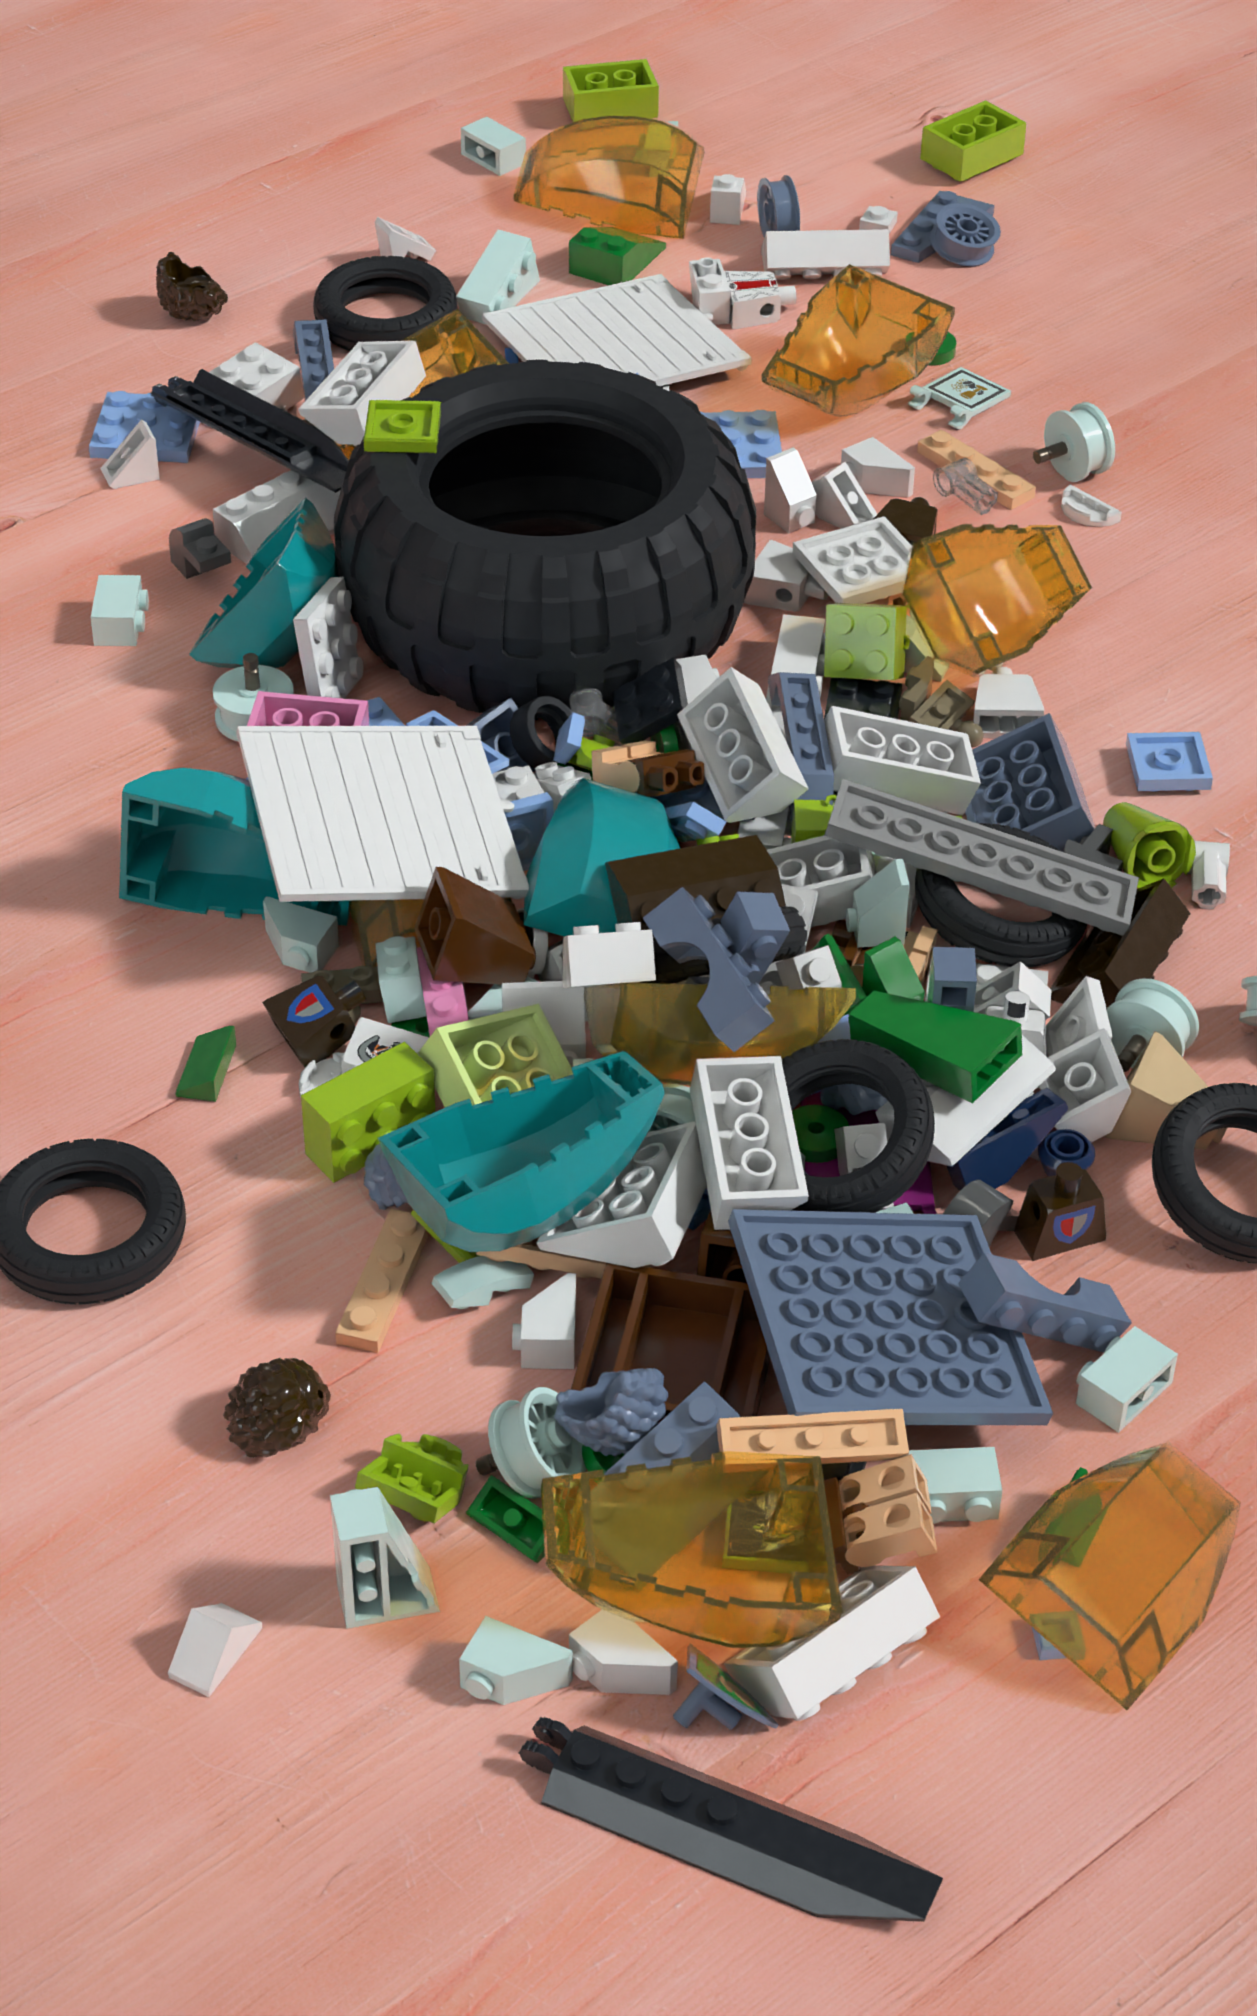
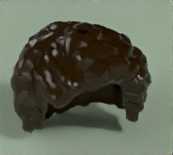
(187, 290)
(275, 1406)

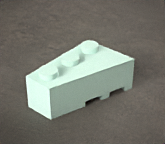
(500, 277)
(377, 1562)

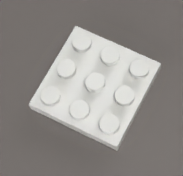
(857, 561)
(328, 642)

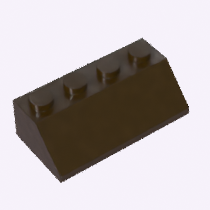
(706, 870)
(1136, 955)

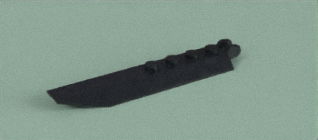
(257, 426)
(725, 1828)

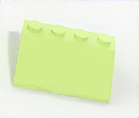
(493, 1054)

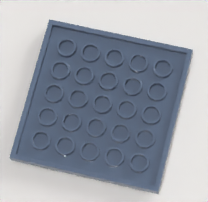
(875, 1318)

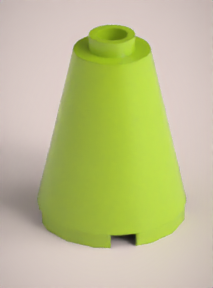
(1149, 844)

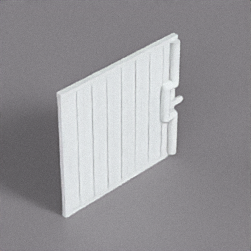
(623, 327)
(378, 810)

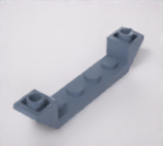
(314, 353)
(804, 731)

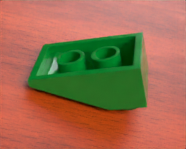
(611, 254)

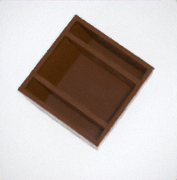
(681, 1326)

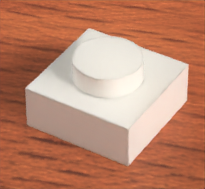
(878, 218)

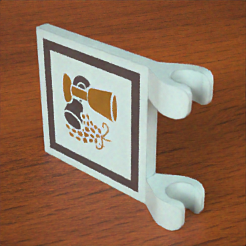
(963, 392)

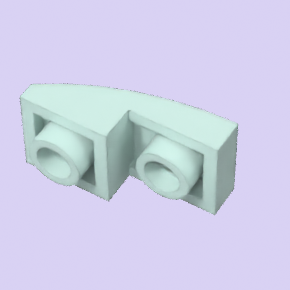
(475, 1280)

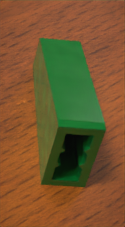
(941, 1043)

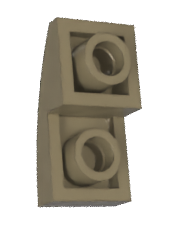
(919, 688)

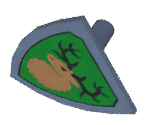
(714, 1693)

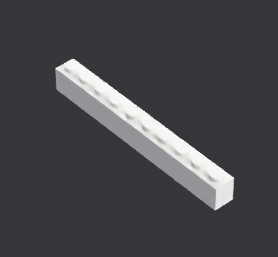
(797, 651)

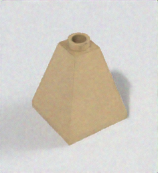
(1157, 1085)

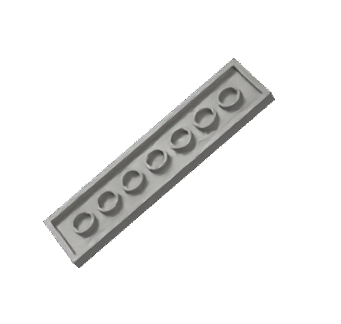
(983, 857)

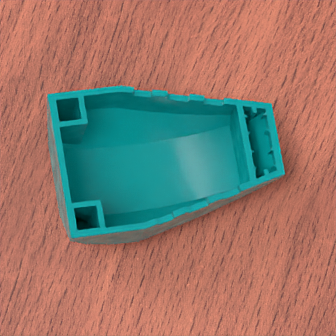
(282, 580)
(585, 832)
(198, 846)
(526, 1157)

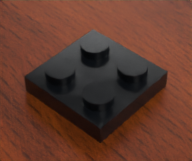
(865, 696)
(650, 702)

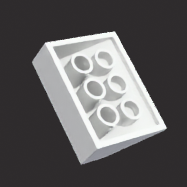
(643, 1209)

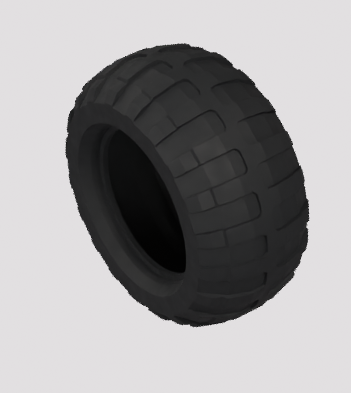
(550, 537)

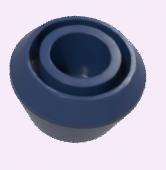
(1065, 1146)

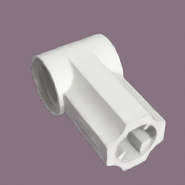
(1210, 873)

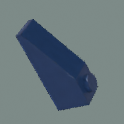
(1009, 1142)

